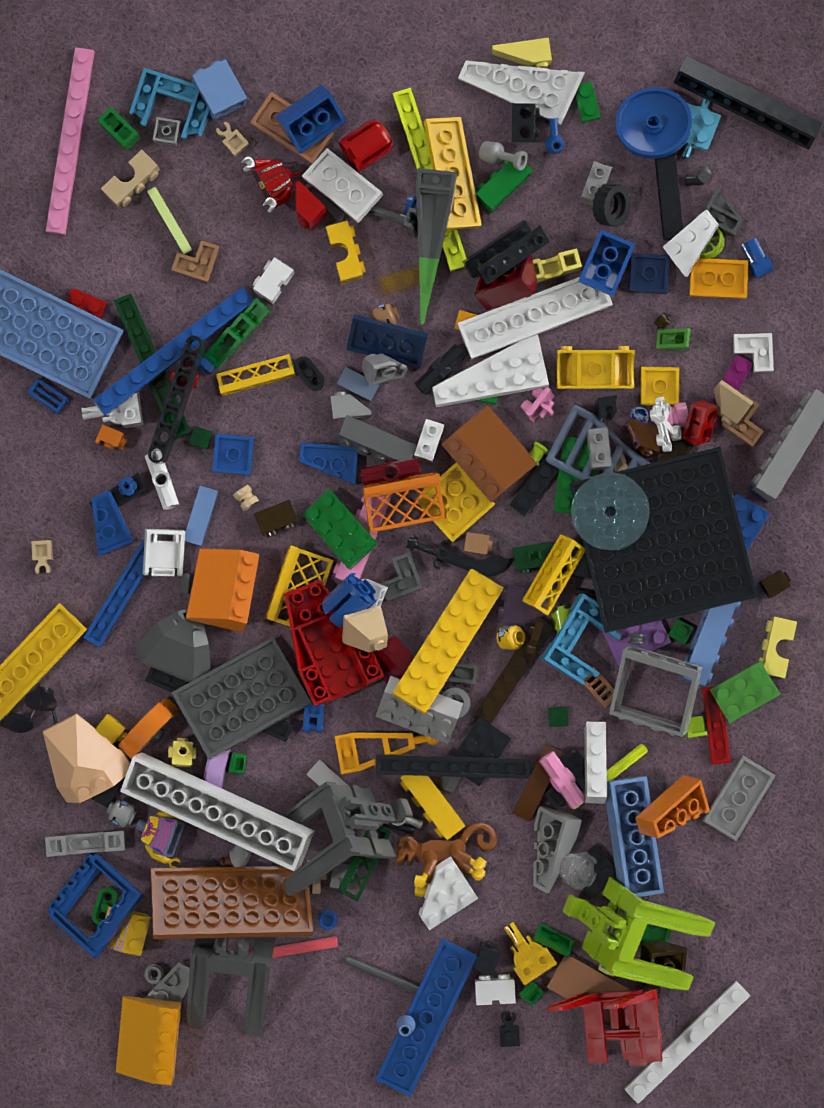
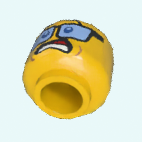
(510, 637)

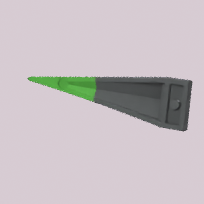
(434, 203)

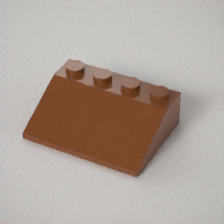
(489, 453)

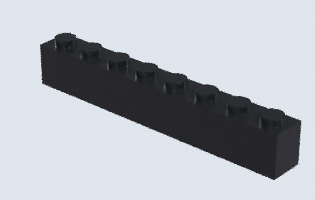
(747, 103)

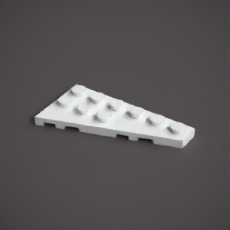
(504, 373)

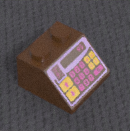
(643, 437)

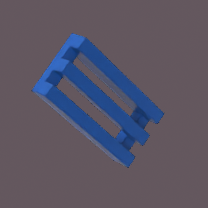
(61, 405)

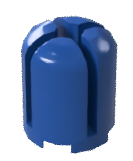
(347, 598)

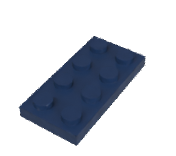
(378, 337)

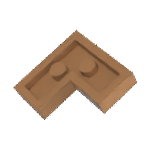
(200, 266)
(744, 428)

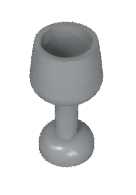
(494, 153)

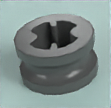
(636, 638)

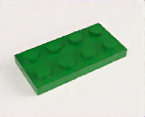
(563, 495)
(340, 529)

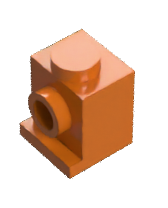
(111, 438)

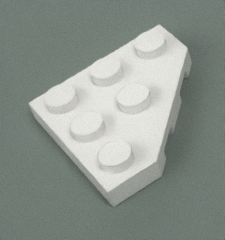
(446, 894)

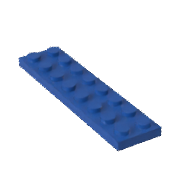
(430, 1012)

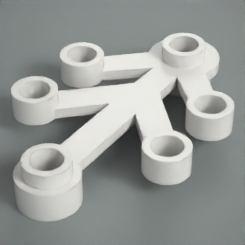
(666, 431)

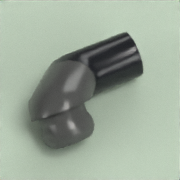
(700, 178)

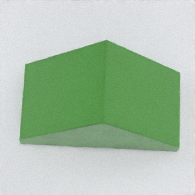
(673, 339)

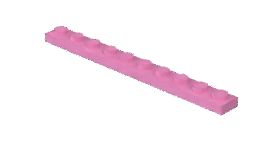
(70, 141)

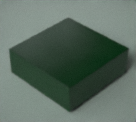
(201, 438)
(558, 716)

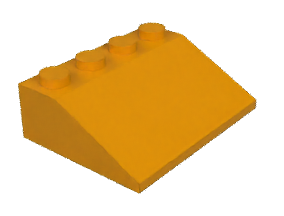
(148, 1039)

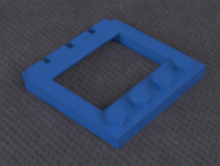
(118, 913)

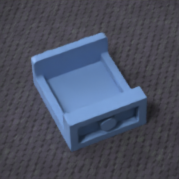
(219, 89)

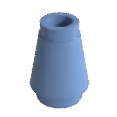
(405, 1021)

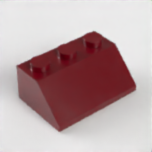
(509, 287)
(394, 659)

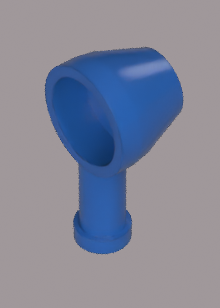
(554, 138)

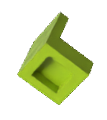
(696, 727)

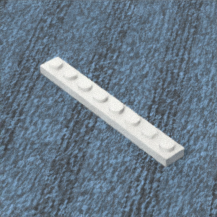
(687, 1041)

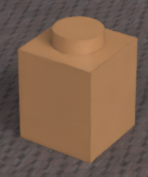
(477, 544)

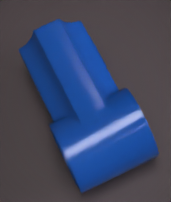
(758, 262)

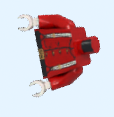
(272, 180)

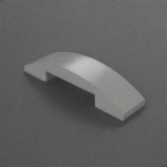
(84, 843)

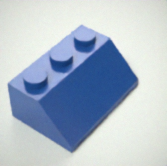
(311, 118)

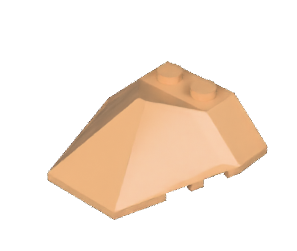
(83, 759)

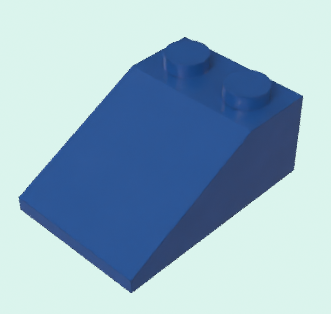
(606, 263)

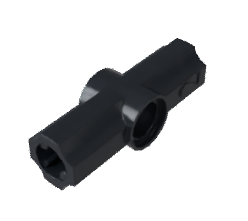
(440, 369)

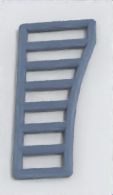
(592, 420)

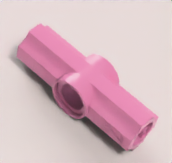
(562, 779)

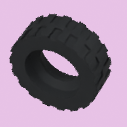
(621, 204)

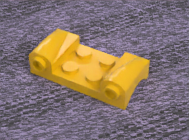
(595, 368)

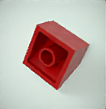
(308, 208)

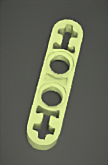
(169, 220)

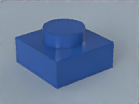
(206, 366)

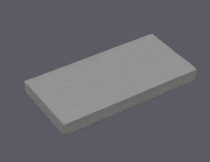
(739, 798)

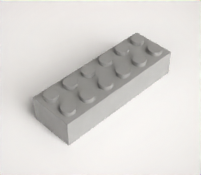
(790, 448)

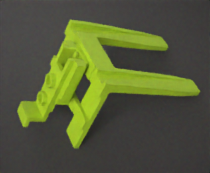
(619, 952)

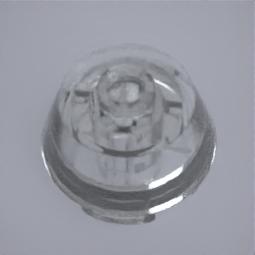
(578, 870)

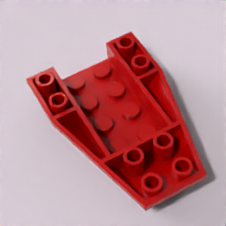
(323, 660)

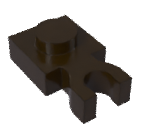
(534, 633)

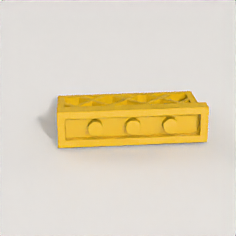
(285, 576)

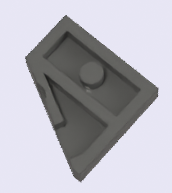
(724, 214)

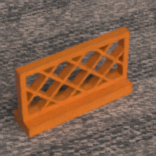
(400, 485)

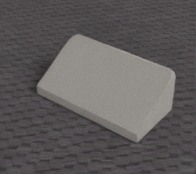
(321, 773)

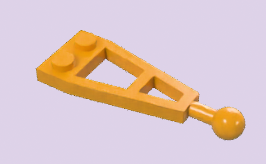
(348, 754)

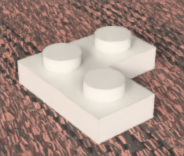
(760, 346)

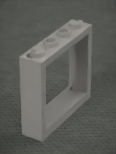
(660, 661)

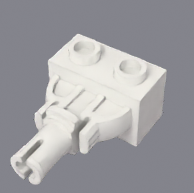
(127, 414)

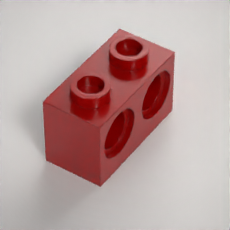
(700, 422)

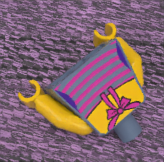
(161, 836)

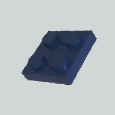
(649, 273)

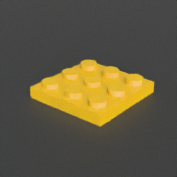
(461, 502)

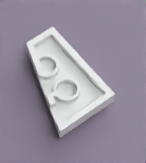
(689, 243)

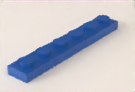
(117, 599)

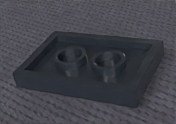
(482, 741)

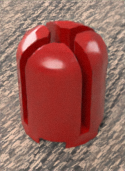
(366, 144)

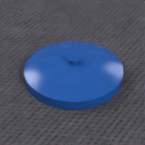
(653, 123)

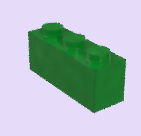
(501, 185)

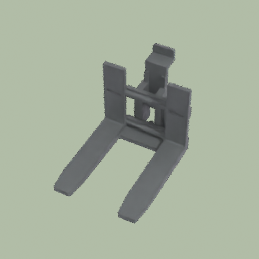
(337, 803)
(254, 966)

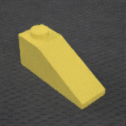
(528, 53)

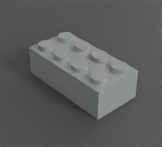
(437, 722)

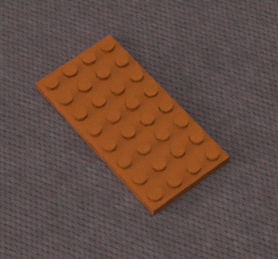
(227, 903)

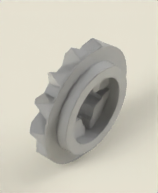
(460, 695)

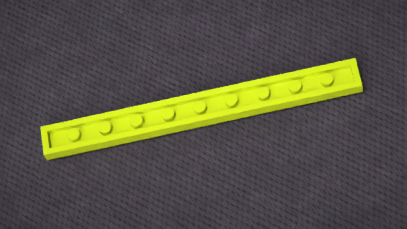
(419, 148)

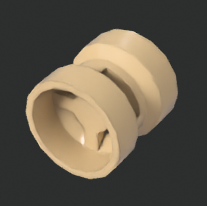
(246, 498)

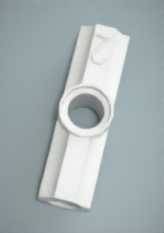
(166, 491)

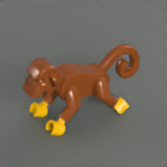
(436, 851)

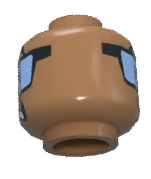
(385, 313)

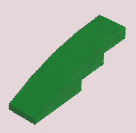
(237, 333)

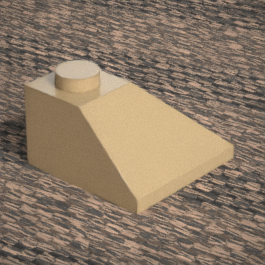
(731, 403)
(365, 629)

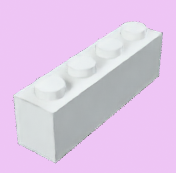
(595, 762)

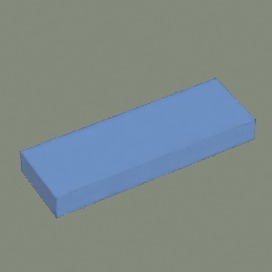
(200, 515)

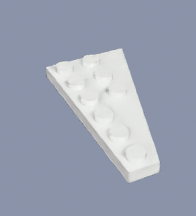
(522, 84)

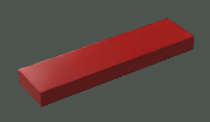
(716, 729)

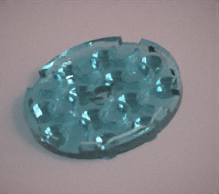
(610, 491)

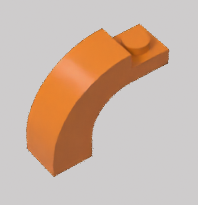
(148, 727)

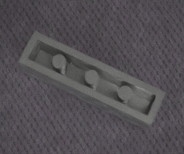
(373, 441)

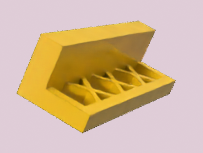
(255, 381)
(551, 572)

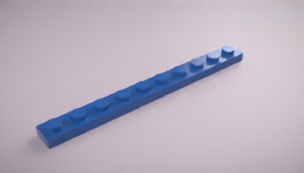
(171, 352)

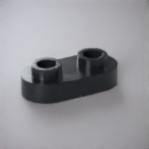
(309, 373)

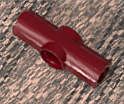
(403, 469)

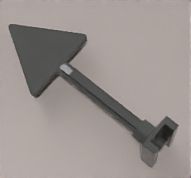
(408, 221)

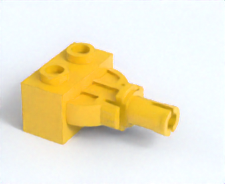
(531, 959)

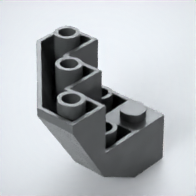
(176, 647)

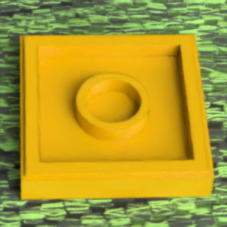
(657, 383)

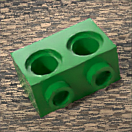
(118, 129)

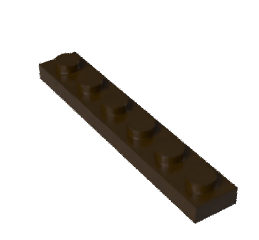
(511, 675)

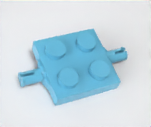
(703, 128)

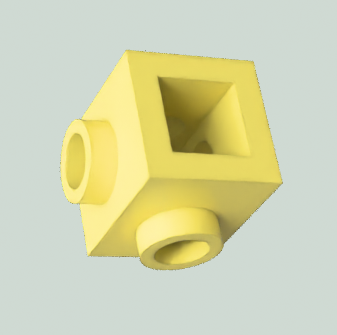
(178, 759)

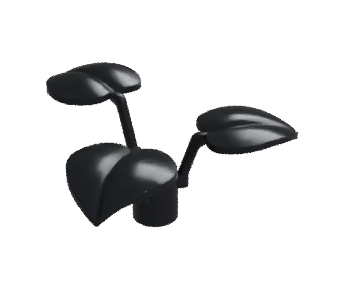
(39, 698)

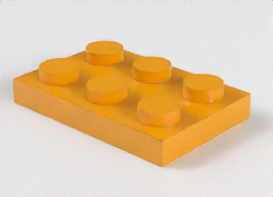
(719, 279)

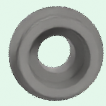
(154, 980)

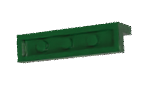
(352, 871)

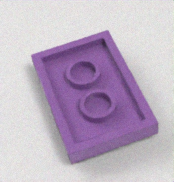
(654, 638)

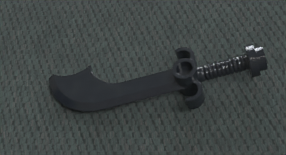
(489, 567)

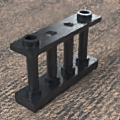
(505, 252)

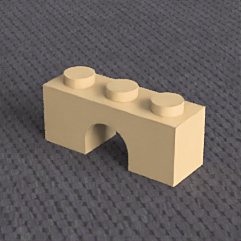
(121, 192)

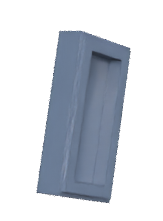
(357, 384)

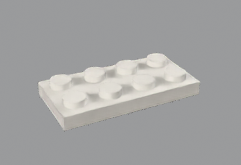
(342, 185)

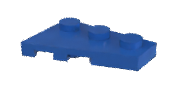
(331, 459)
(109, 523)

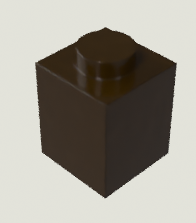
(775, 583)

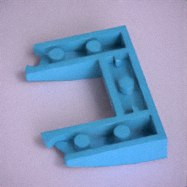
(156, 83)
(558, 652)

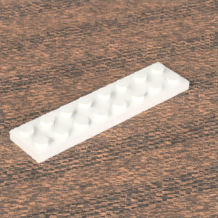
(530, 316)

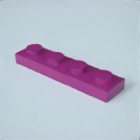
(734, 377)

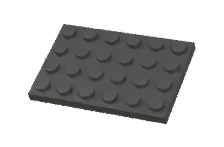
(241, 698)

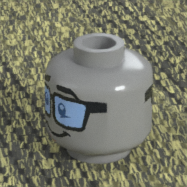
(121, 813)

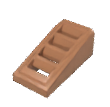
(594, 691)

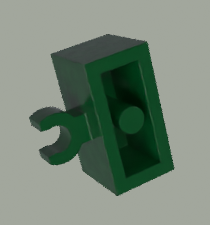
(530, 556)

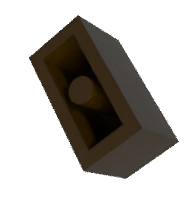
(276, 518)

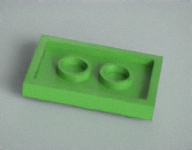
(745, 692)

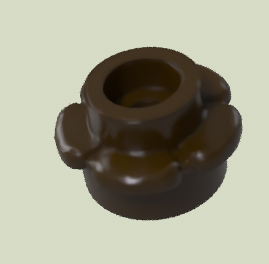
(662, 321)

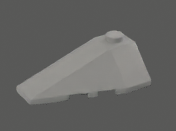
(555, 840)

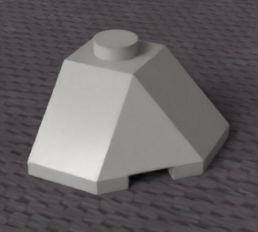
(382, 369)

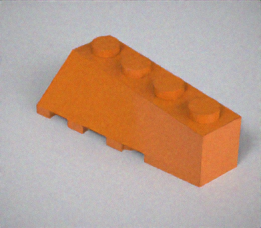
(673, 808)

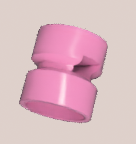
(678, 414)

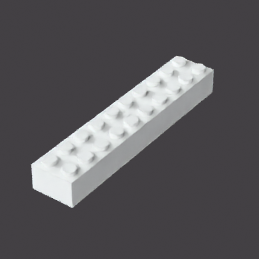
(217, 811)

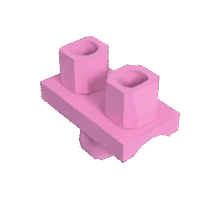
(541, 405)

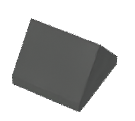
(186, 583)
(449, 783)

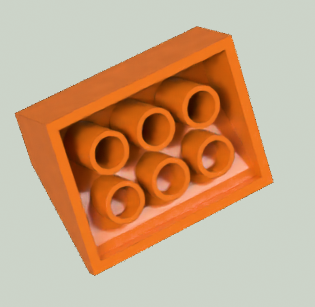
(223, 588)

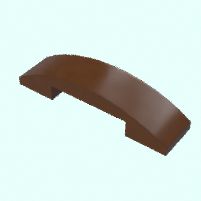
(535, 787)

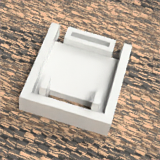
(163, 555)

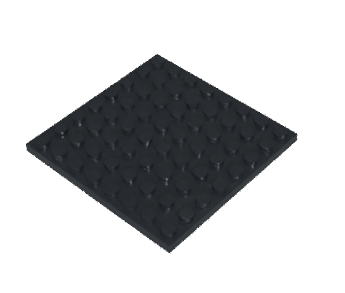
(688, 553)

